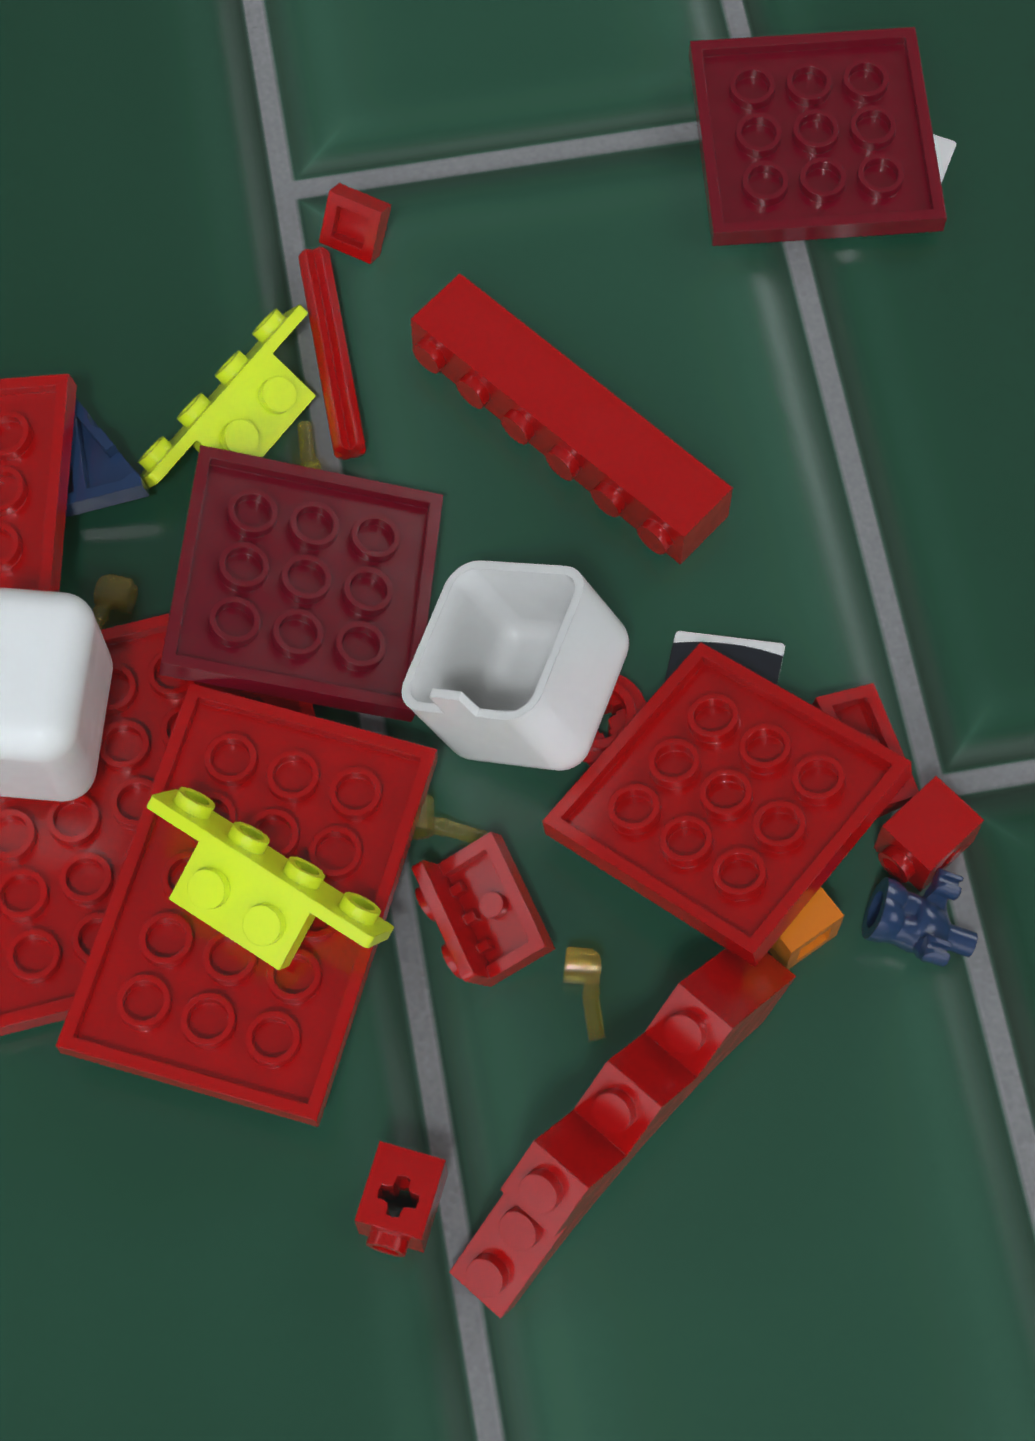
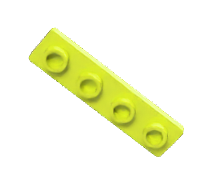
(246, 410)
(255, 891)

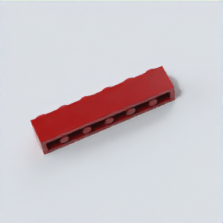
(570, 419)

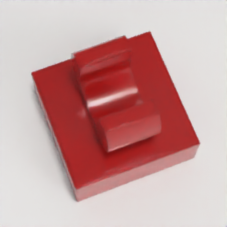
(354, 223)

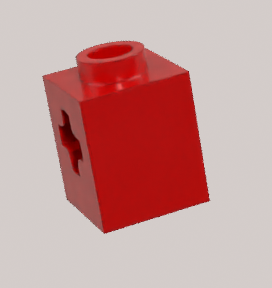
(926, 834)
(393, 1171)

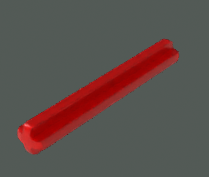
(332, 354)

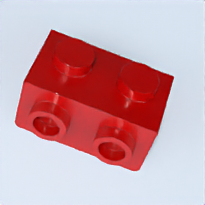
(482, 912)

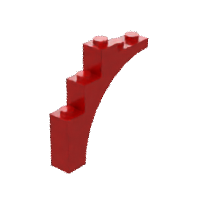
(613, 1120)

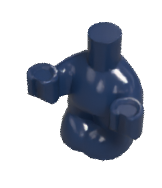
(918, 922)

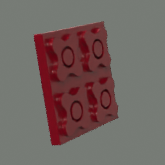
(815, 136)
(301, 583)

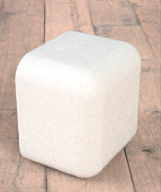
(517, 664)
(50, 694)

